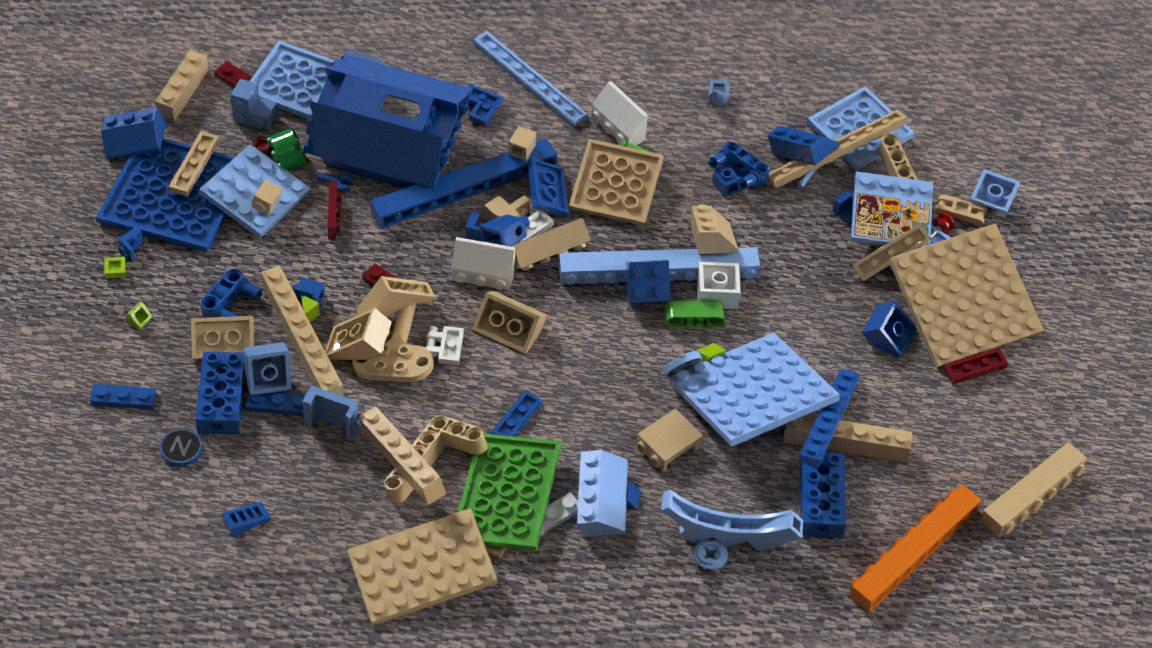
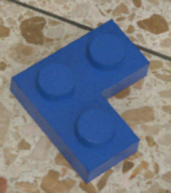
(485, 105)

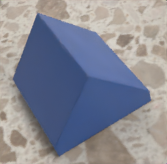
(632, 497)

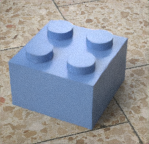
(267, 368)

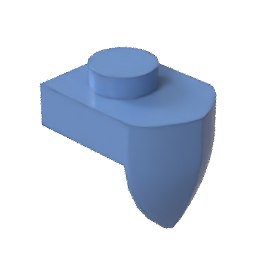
(718, 92)

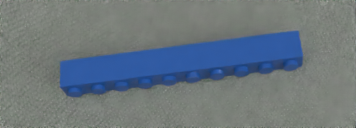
(457, 186)

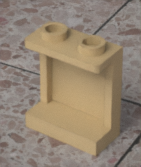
(668, 439)

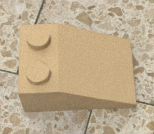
(359, 337)

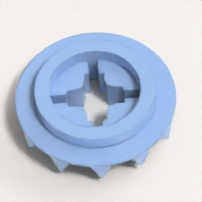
(711, 547)

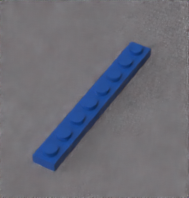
(829, 419)

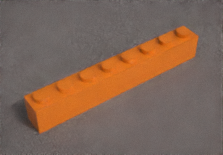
(914, 548)

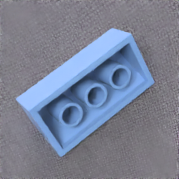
(602, 494)

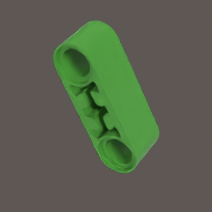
(694, 314)

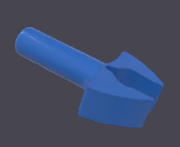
(345, 179)

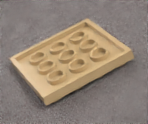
(616, 182)

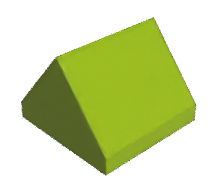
(310, 308)
(138, 316)

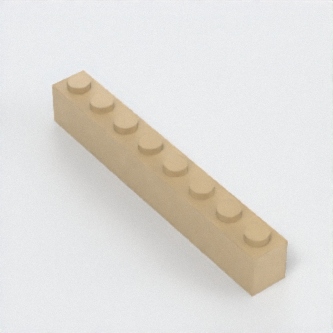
(300, 331)

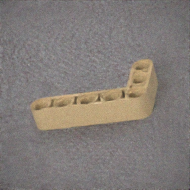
(895, 157)
(434, 438)

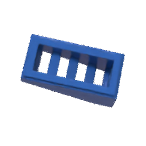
(235, 514)

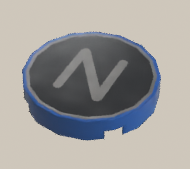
(181, 447)

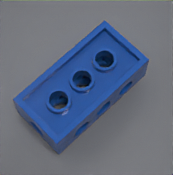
(213, 414)
(823, 497)

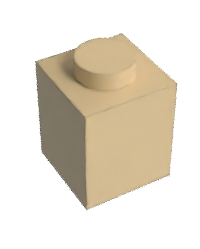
(522, 143)
(267, 197)

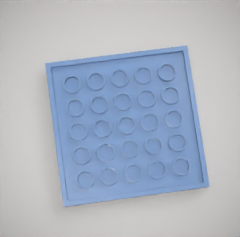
(753, 389)

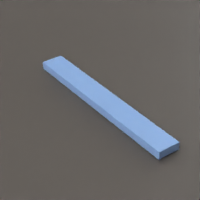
(530, 79)

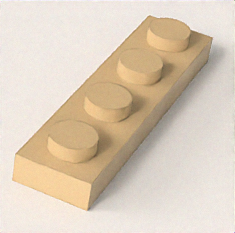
(193, 164)
(879, 258)

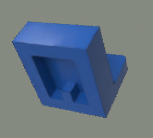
(129, 242)

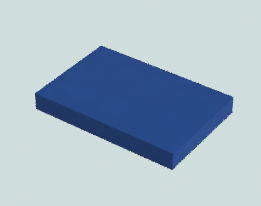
(548, 188)

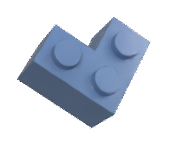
(250, 108)

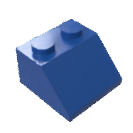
(889, 329)

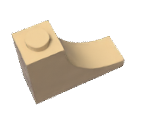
(394, 294)

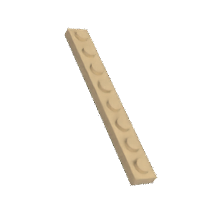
(847, 144)

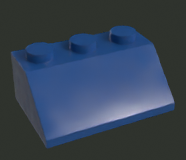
(132, 133)
(800, 145)

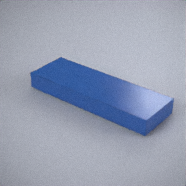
(518, 415)

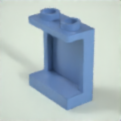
(331, 408)

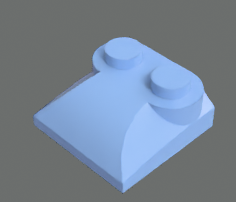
(995, 191)

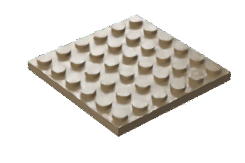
(965, 295)

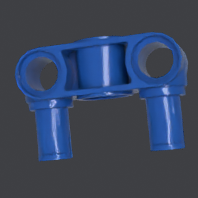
(743, 163)
(225, 292)

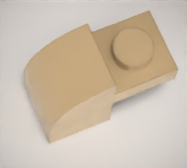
(499, 207)

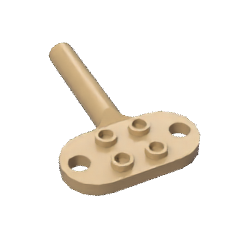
(398, 360)

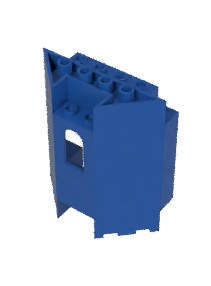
(378, 145)

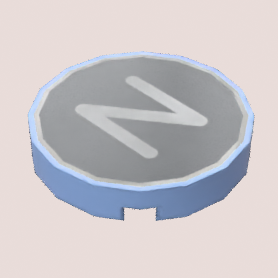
(681, 364)

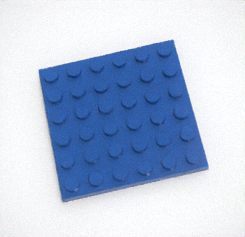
(144, 200)

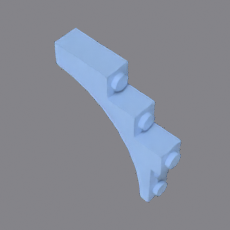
(731, 529)

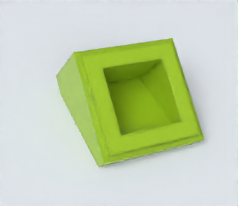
(711, 351)

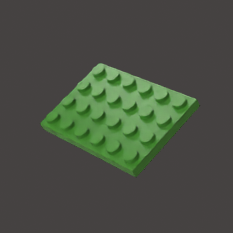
(511, 489)

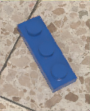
(123, 396)
(276, 403)

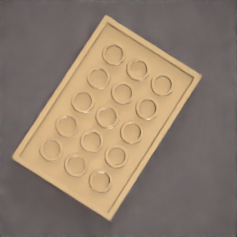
(422, 566)

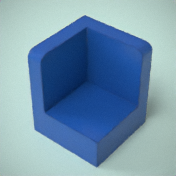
(843, 206)
(472, 228)

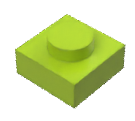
(115, 267)

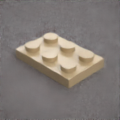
(221, 334)

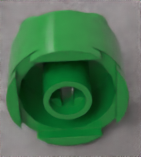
(287, 149)

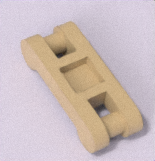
(961, 209)

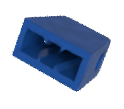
(505, 230)

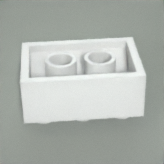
(619, 115)
(483, 263)

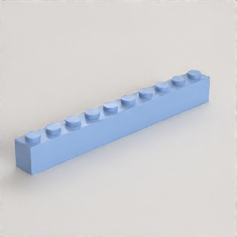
(683, 264)

